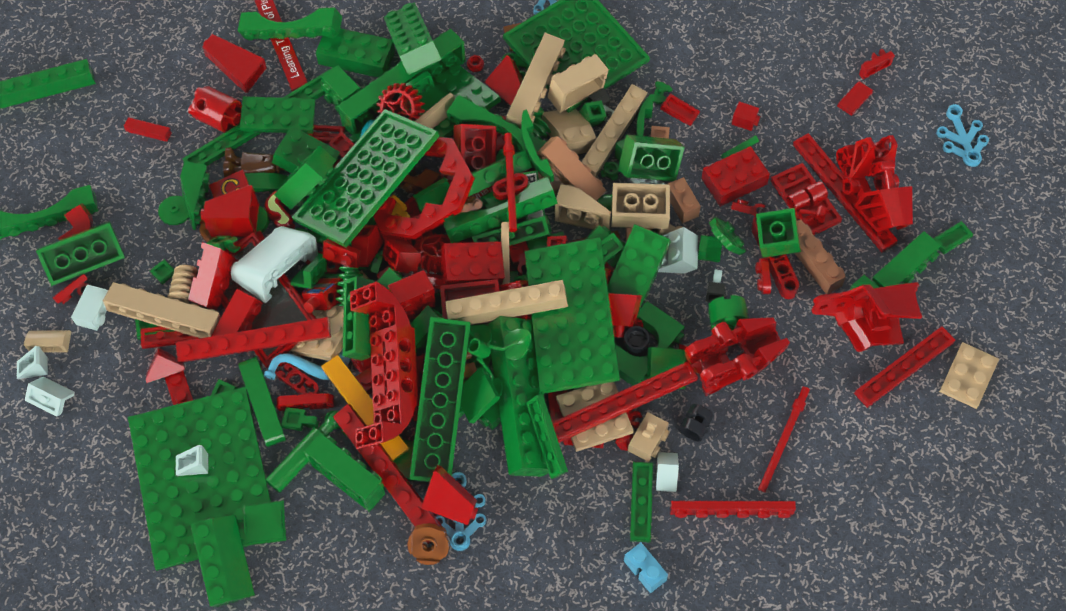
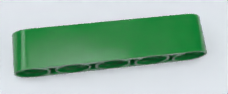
(261, 402)

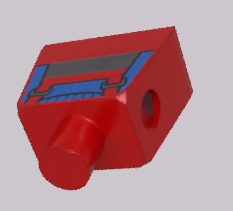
(322, 295)

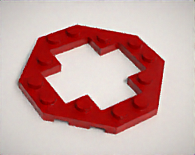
(432, 213)

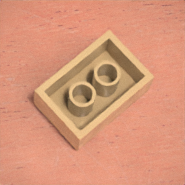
(640, 205)

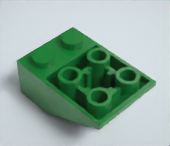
(194, 186)

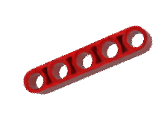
(780, 264)

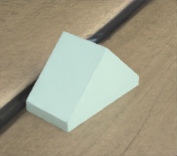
(32, 364)
(192, 462)
(667, 472)

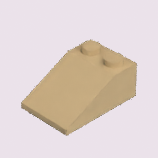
(572, 128)
(580, 209)

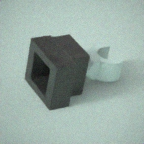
(601, 95)
(716, 288)

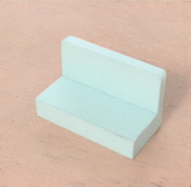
(48, 395)

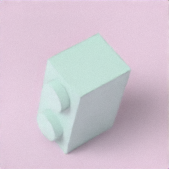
(90, 309)

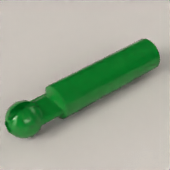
(297, 459)

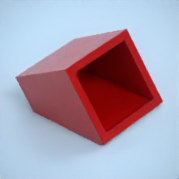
(232, 213)

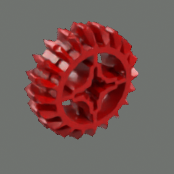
(408, 96)
(430, 250)

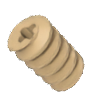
(182, 282)

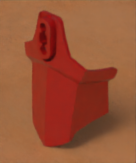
(871, 314)

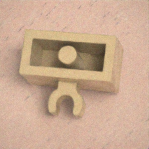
(648, 437)

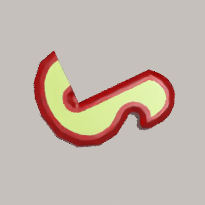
(277, 213)

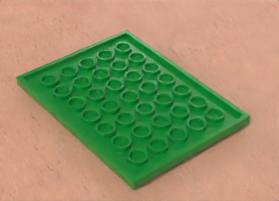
(234, 476)

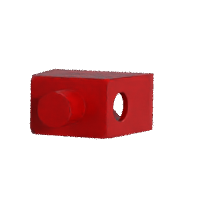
(623, 311)

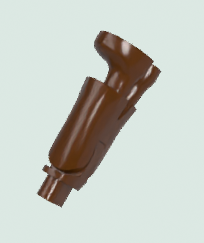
(248, 163)

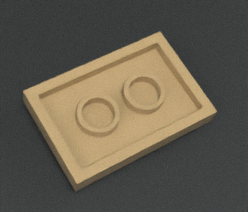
(969, 375)

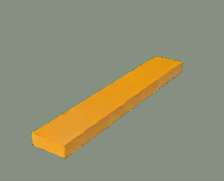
(359, 401)

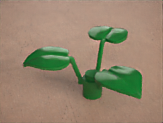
(515, 342)

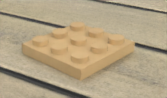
(329, 347)
(607, 431)

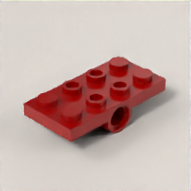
(802, 191)

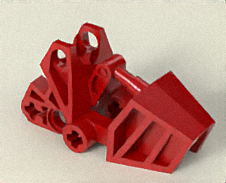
(889, 204)
(755, 338)

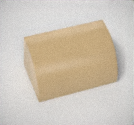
(48, 340)

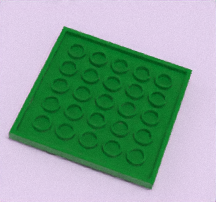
(586, 31)

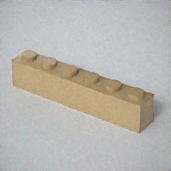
(536, 79)
(614, 129)
(508, 303)
(161, 310)

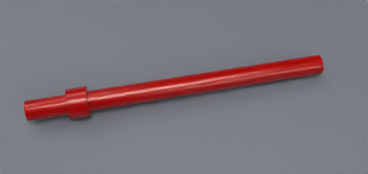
(509, 151)
(798, 406)

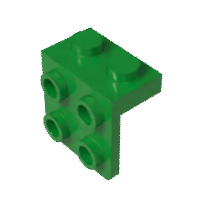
(426, 88)

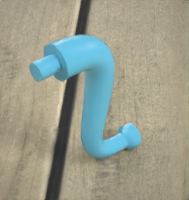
(306, 366)

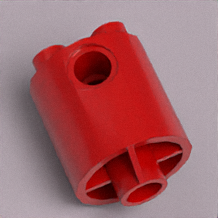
(215, 109)

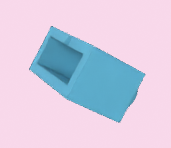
(652, 573)

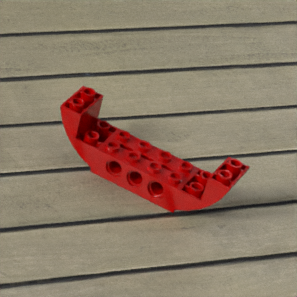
(391, 363)

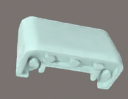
(271, 259)

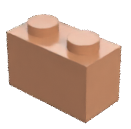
(683, 200)

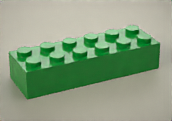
(411, 38)

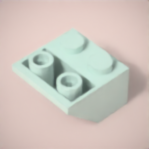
(681, 253)

